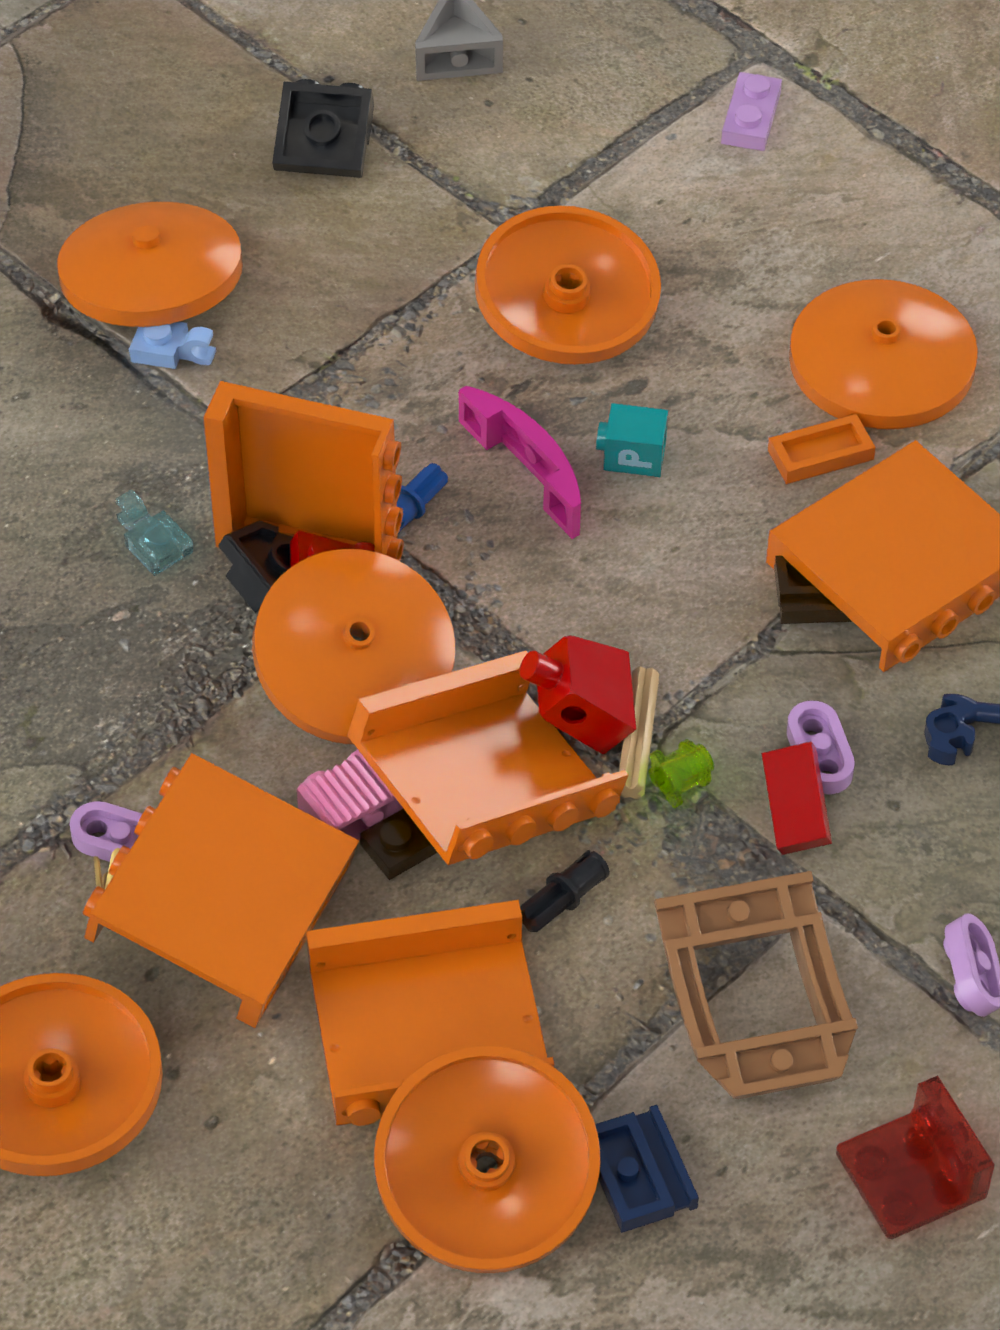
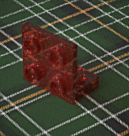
(918, 1163)

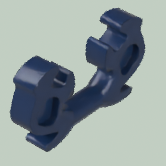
(949, 728)

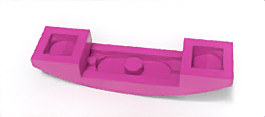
(498, 421)

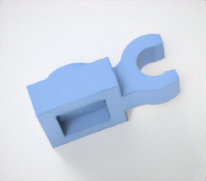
(169, 343)

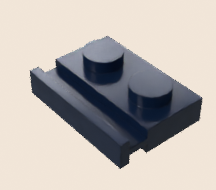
(642, 1170)

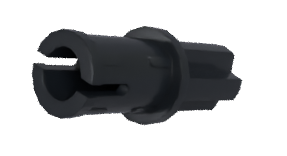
(564, 890)

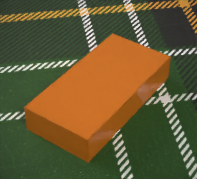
(821, 448)

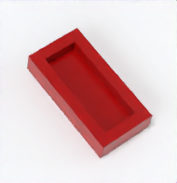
(796, 798)

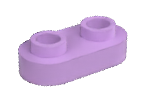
(830, 742)
(103, 817)
(973, 965)

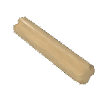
(637, 745)

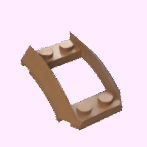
(747, 913)

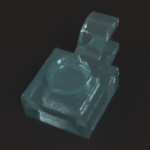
(152, 540)

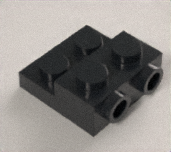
(323, 128)

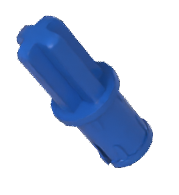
(420, 491)

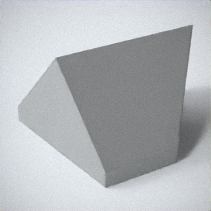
(458, 43)

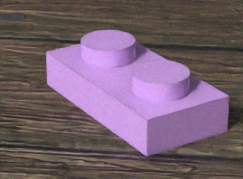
(751, 111)

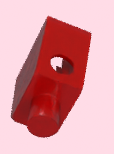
(584, 690)

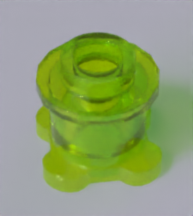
(681, 770)

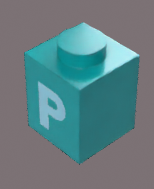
(633, 439)

